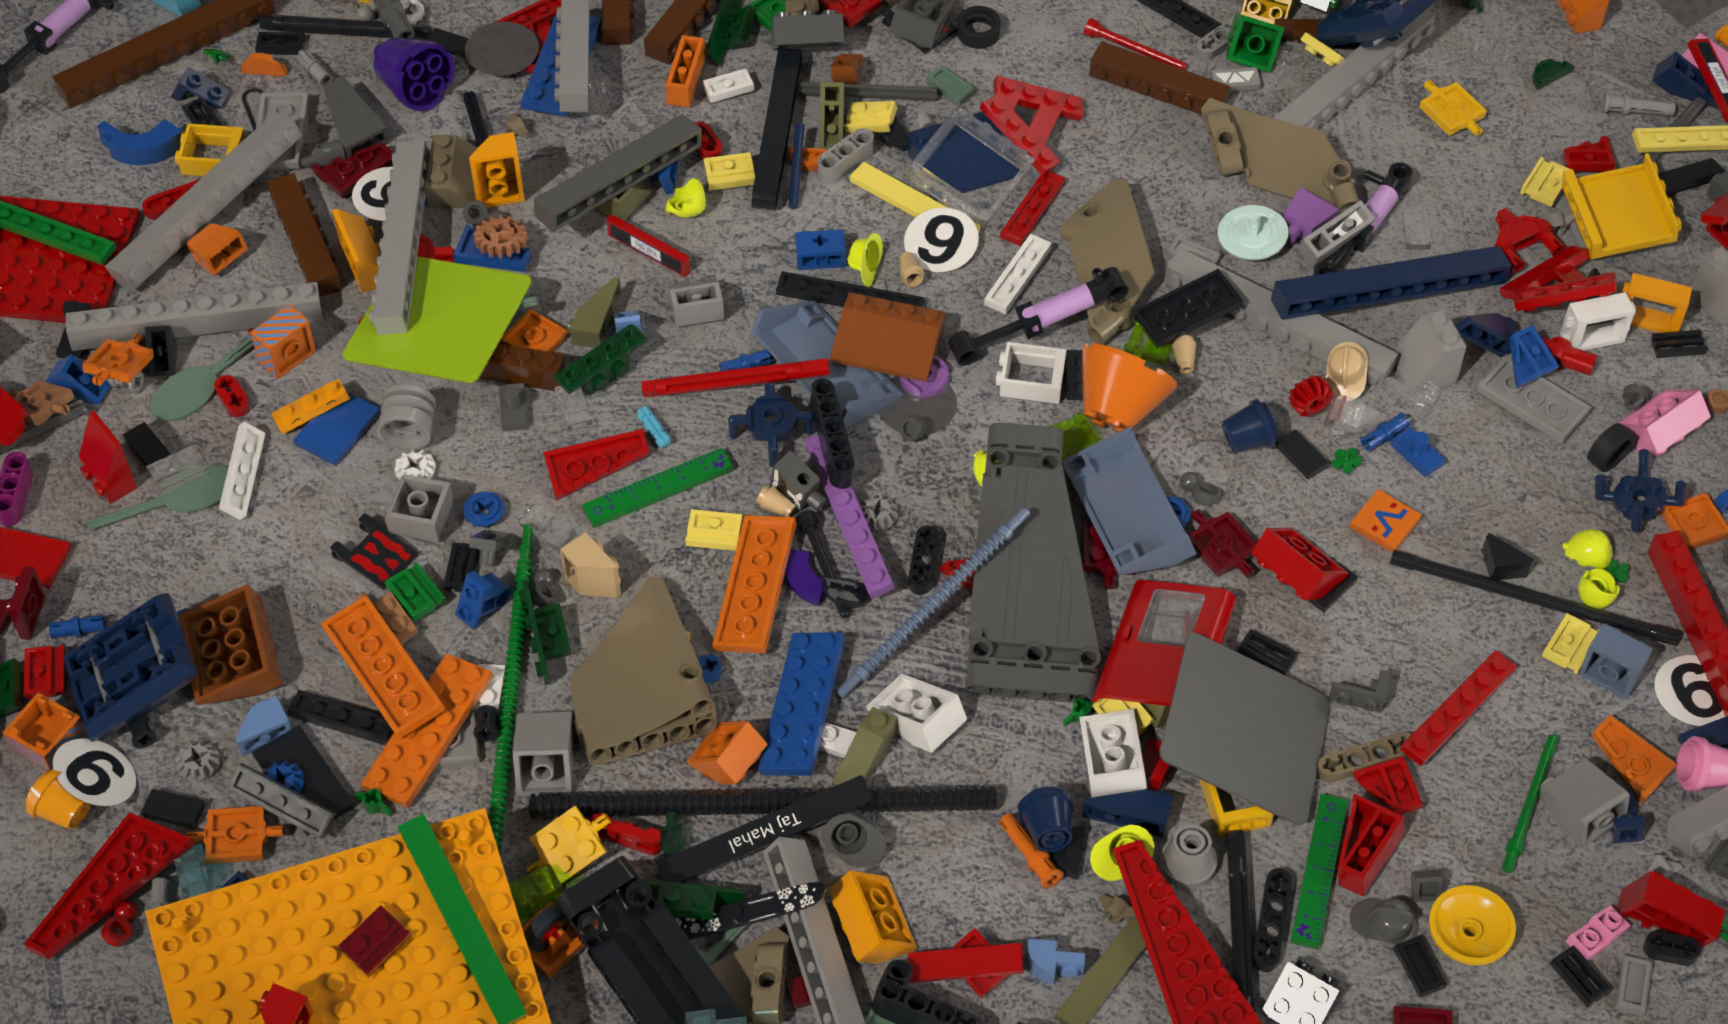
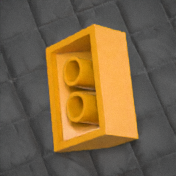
(497, 171)
(359, 247)
(871, 917)

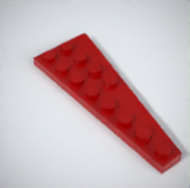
(1184, 962)

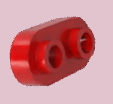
(710, 143)

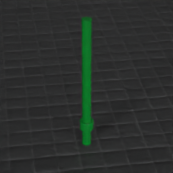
(1515, 844)

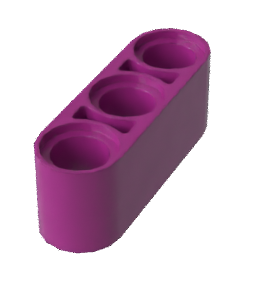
(14, 487)

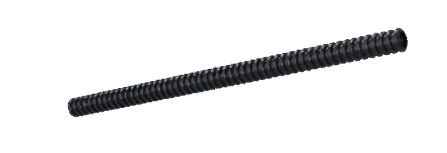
(753, 801)

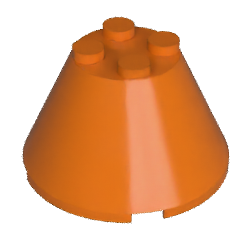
(1120, 388)

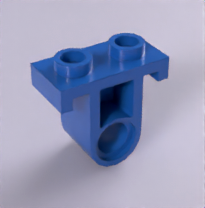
(480, 597)

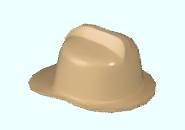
(1347, 369)

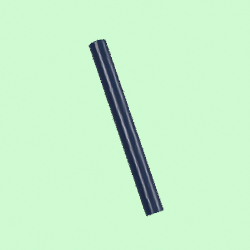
(796, 166)

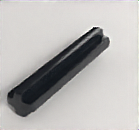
(475, 117)

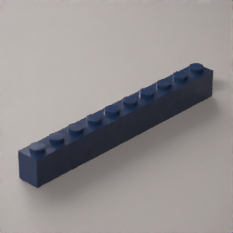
(1390, 282)

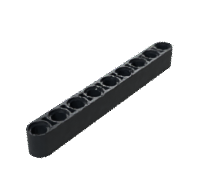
(777, 129)

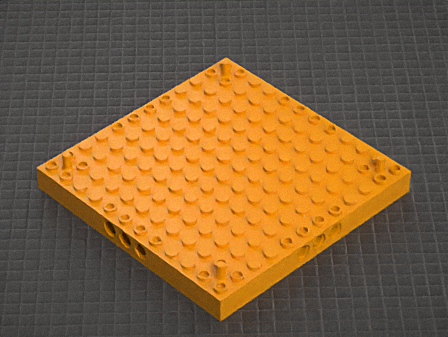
(287, 926)

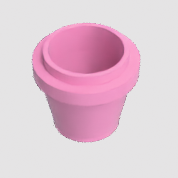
(1701, 765)

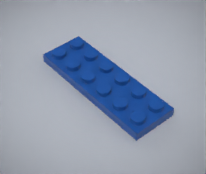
(541, 87)
(802, 704)

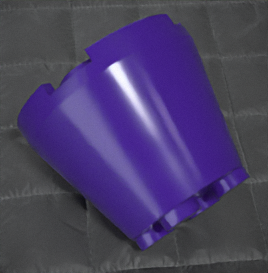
(414, 71)

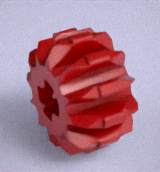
(1310, 395)

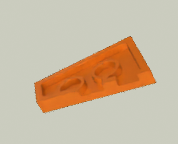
(1634, 758)

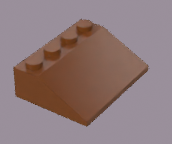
(888, 337)
(231, 647)

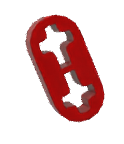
(228, 397)

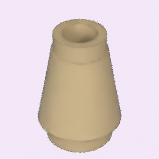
(910, 270)
(1184, 352)
(774, 501)

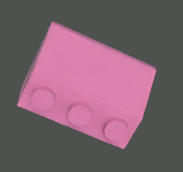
(1666, 419)

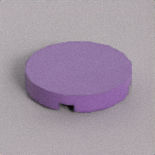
(935, 384)

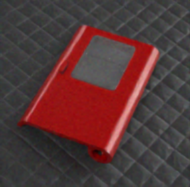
(1159, 622)

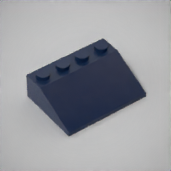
(962, 158)

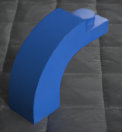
(141, 148)

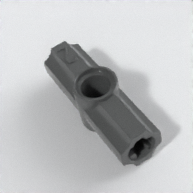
(394, 16)

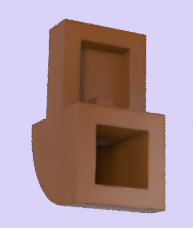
(847, 68)

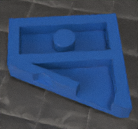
(1530, 356)

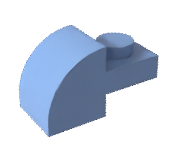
(1046, 961)

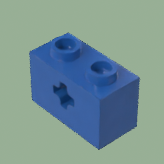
(820, 249)

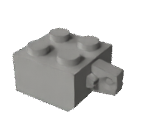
(417, 507)

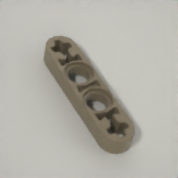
(1364, 752)

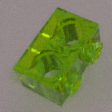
(535, 891)

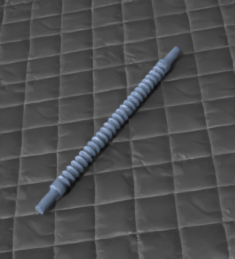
(861, 672)

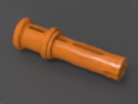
(1036, 860)

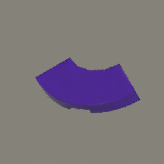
(802, 578)

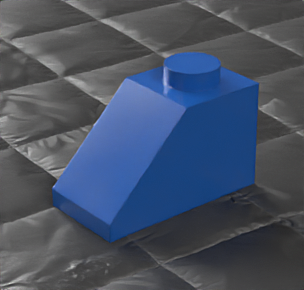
(70, 374)

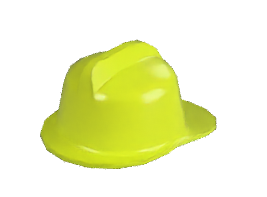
(866, 257)
(1102, 855)

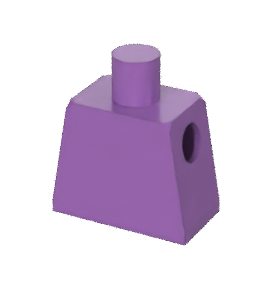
(1307, 214)

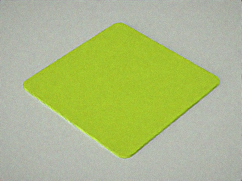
(452, 324)

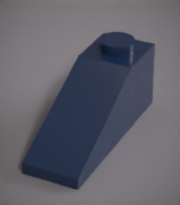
(1682, 79)
(1488, 332)
(1140, 807)

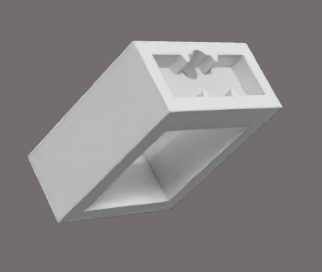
(1597, 310)
(1034, 356)

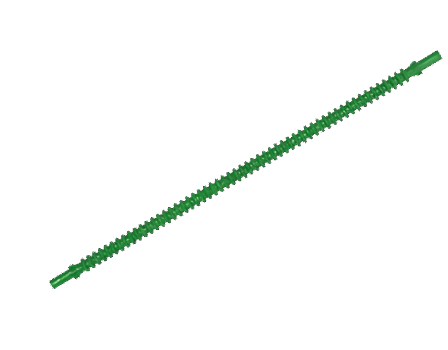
(510, 691)

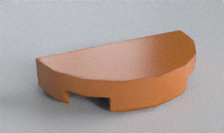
(263, 65)
(809, 157)

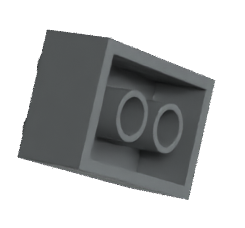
(807, 30)

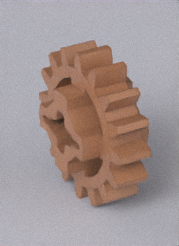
(500, 236)

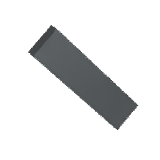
(281, 800)

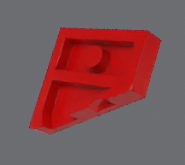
(1590, 156)
(1391, 785)

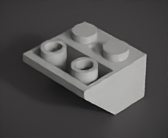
(696, 302)

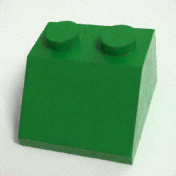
(1253, 42)

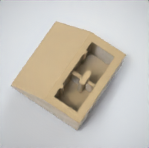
(590, 568)

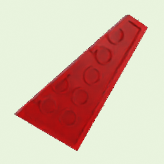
(119, 868)

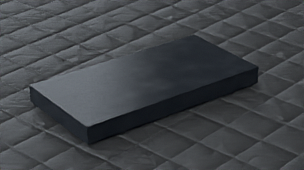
(1187, 308)
(319, 781)

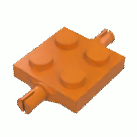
(118, 360)
(235, 834)

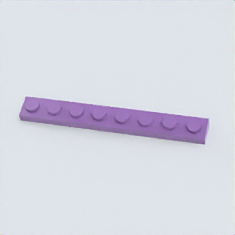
(854, 527)

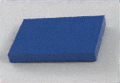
(337, 429)

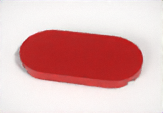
(11, 418)

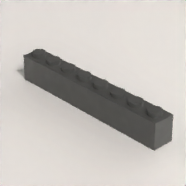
(617, 172)

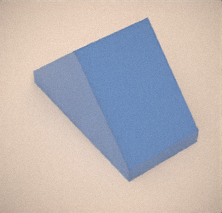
(623, 319)

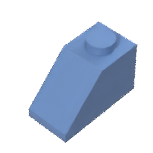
(262, 724)

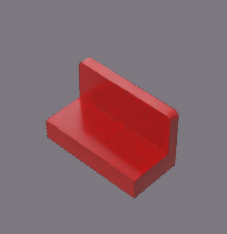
(1155, 768)

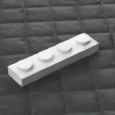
(1017, 274)
(242, 471)

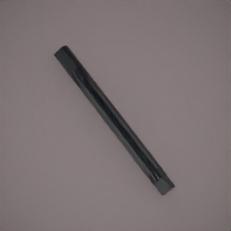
(335, 26)
(1240, 914)

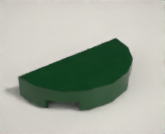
(1550, 71)

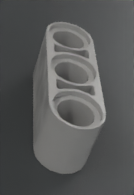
(845, 156)

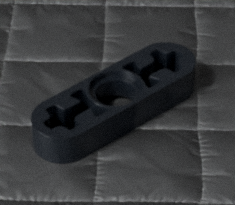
(926, 569)

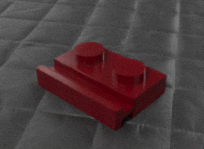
(374, 941)

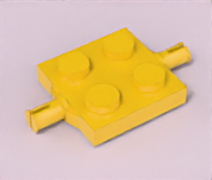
(1452, 108)
(569, 844)

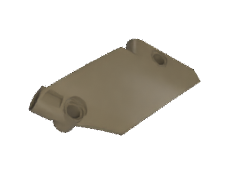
(1105, 236)
(748, 970)

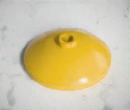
(1477, 912)

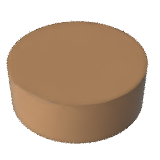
(1717, 401)

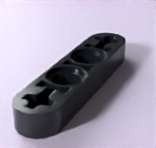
(1271, 919)

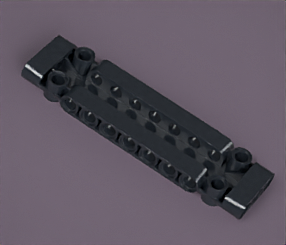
(642, 949)

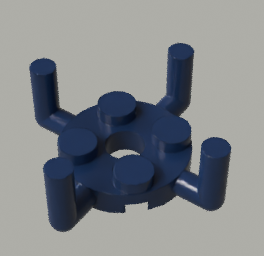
(771, 430)
(1640, 485)

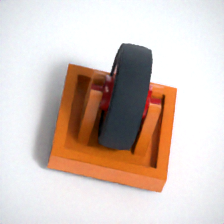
(551, 940)

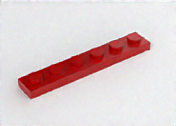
(1458, 708)

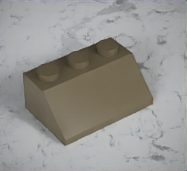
(449, 173)

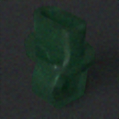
(670, 832)

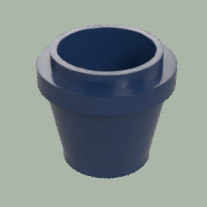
(1250, 428)
(1047, 817)

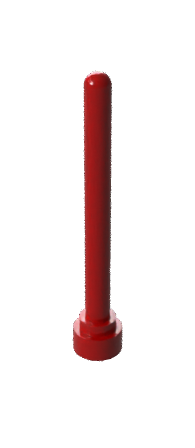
(1095, 29)

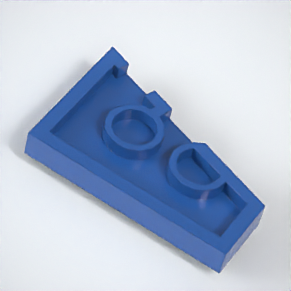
(468, 254)

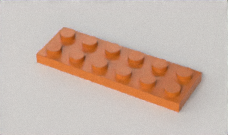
(754, 584)
(383, 667)
(409, 761)

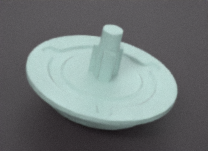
(1253, 232)

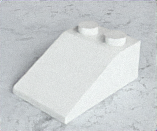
(923, 711)
(1113, 753)

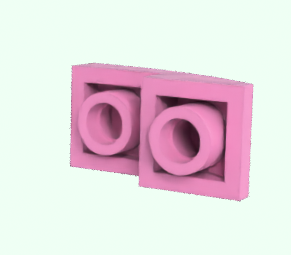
(1598, 933)

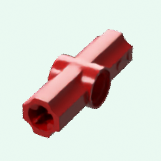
(1570, 357)

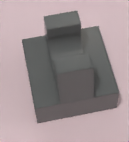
(1426, 886)

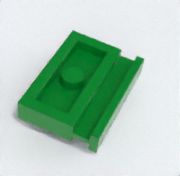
(415, 592)

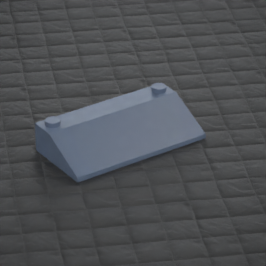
(808, 333)
(1128, 505)

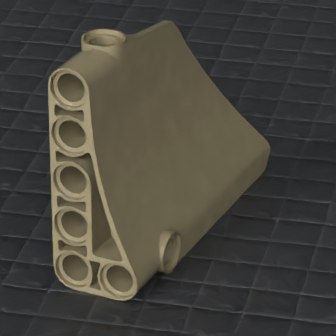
(641, 684)

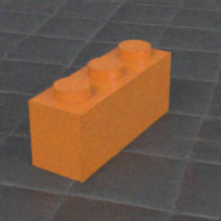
(685, 71)

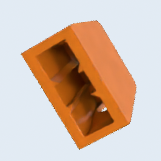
(216, 247)

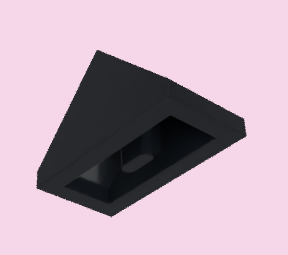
(164, 348)
(1504, 560)

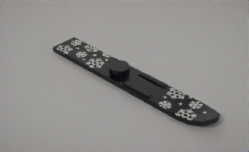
(754, 909)

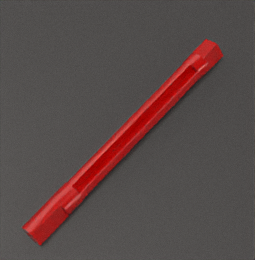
(736, 377)

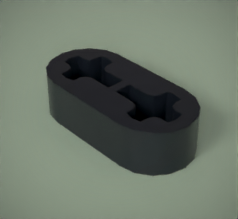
(1671, 948)

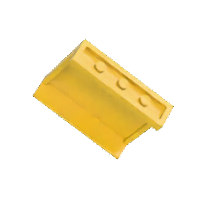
(1621, 209)

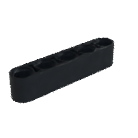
(832, 433)

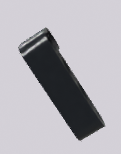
(906, 1005)

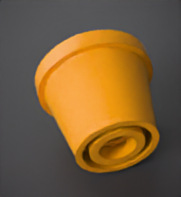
(53, 803)

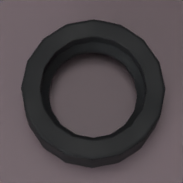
(978, 39)
(1611, 447)

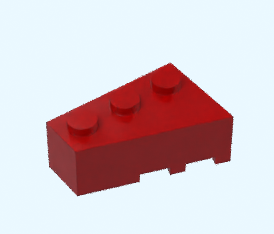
(1368, 844)
(1671, 907)

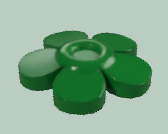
(216, 54)
(1346, 460)
(1619, 571)

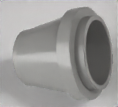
(1185, 865)

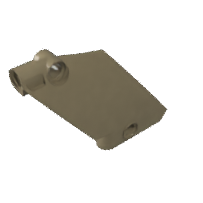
(1277, 155)

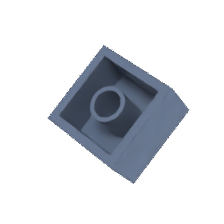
(1615, 661)

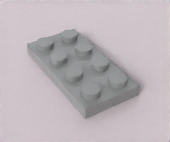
(292, 105)
(1537, 402)

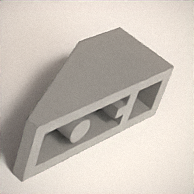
(1335, 233)

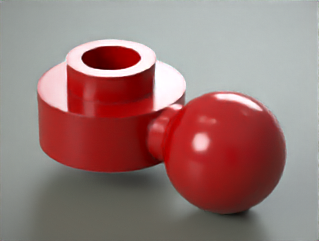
(118, 928)

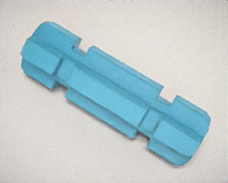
(654, 427)

